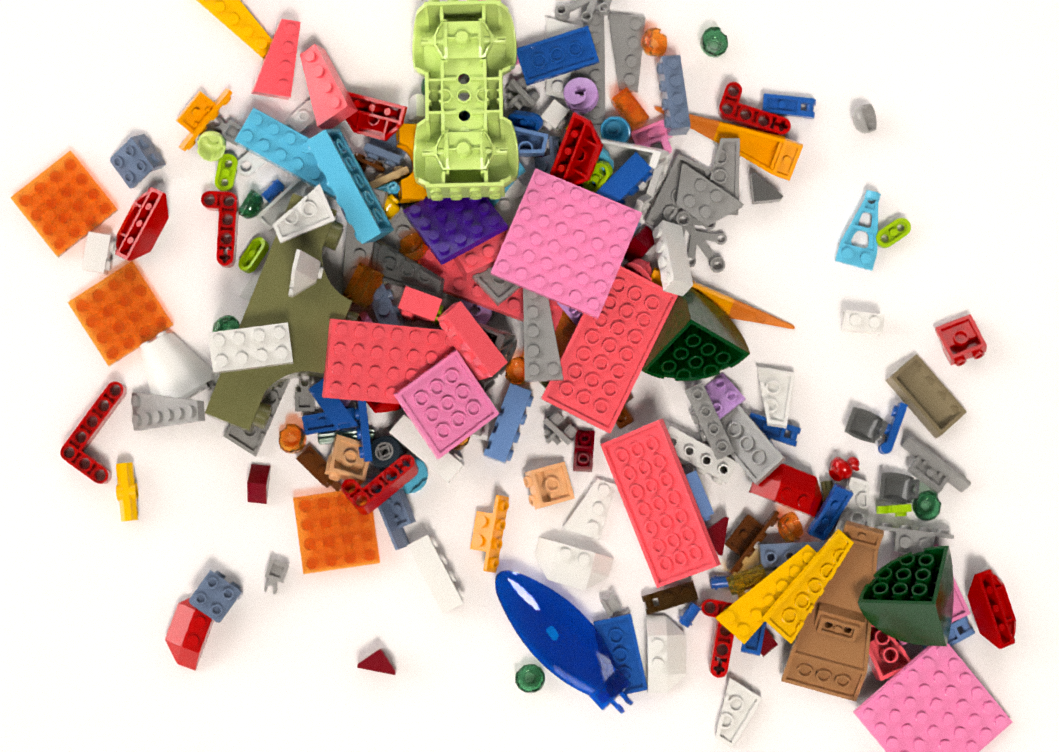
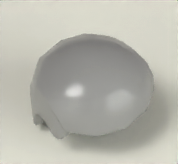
(865, 118)

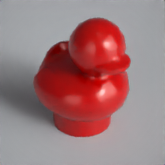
(843, 469)

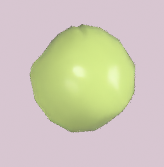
(211, 146)

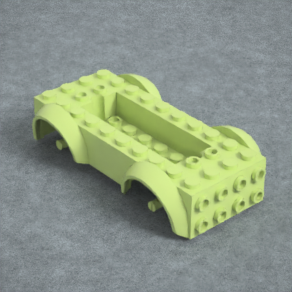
(477, 154)

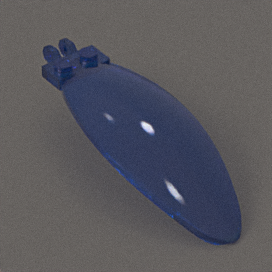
(561, 638)

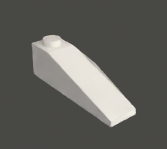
(304, 273)

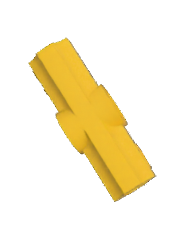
(127, 491)

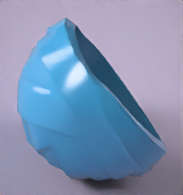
(615, 129)

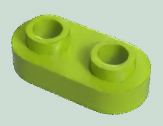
(226, 173)
(598, 176)
(892, 233)
(253, 255)

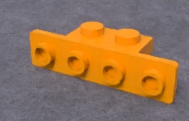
(199, 114)
(489, 532)

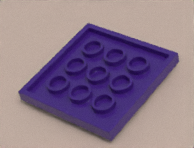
(454, 225)

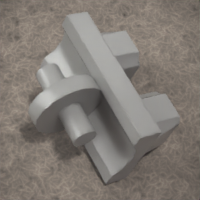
(519, 96)
(553, 423)

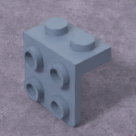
(385, 151)
(136, 160)
(215, 596)

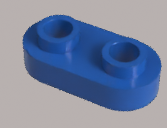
(526, 120)

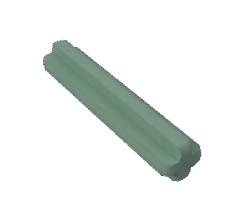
(328, 438)

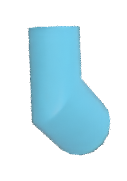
(391, 188)

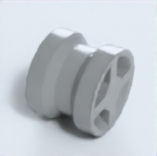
(611, 605)

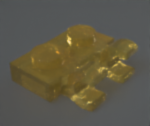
(745, 580)

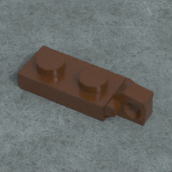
(316, 466)

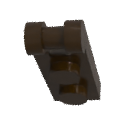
(670, 597)

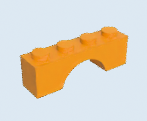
(409, 190)

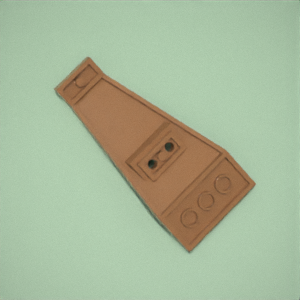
(830, 655)

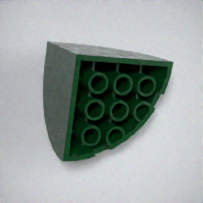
(695, 341)
(913, 597)

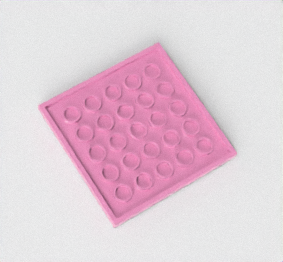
(566, 243)
(933, 707)

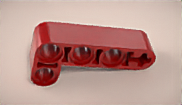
(755, 114)
(223, 230)
(382, 482)
(719, 638)

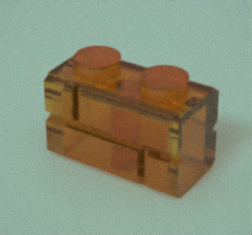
(630, 109)
(363, 285)

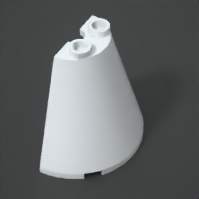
(655, 157)
(175, 368)

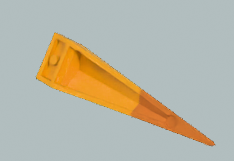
(764, 149)
(731, 307)

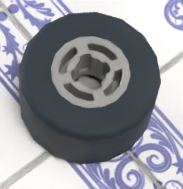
(384, 443)

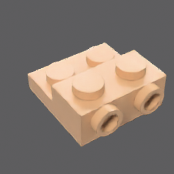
(345, 461)
(548, 485)

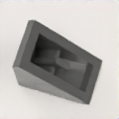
(762, 191)

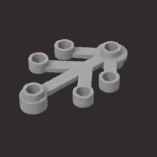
(579, 3)
(698, 238)

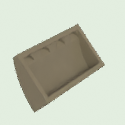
(926, 396)

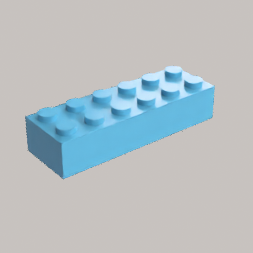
(282, 148)
(349, 185)

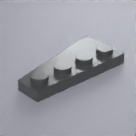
(404, 271)

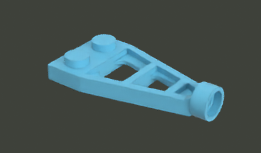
(855, 255)

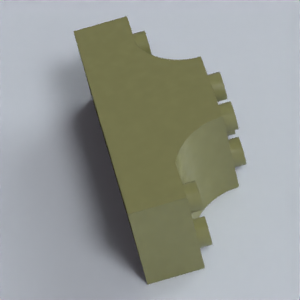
(241, 394)

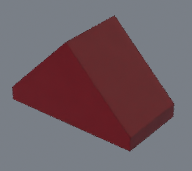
(640, 244)
(258, 484)
(718, 534)
(378, 662)

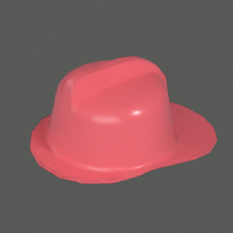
(640, 267)

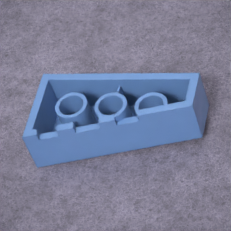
(531, 142)
(508, 423)

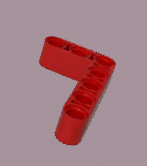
(91, 432)

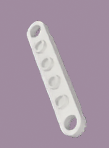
(298, 121)

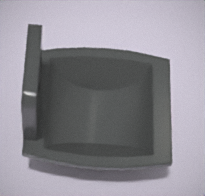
(865, 425)
(898, 488)

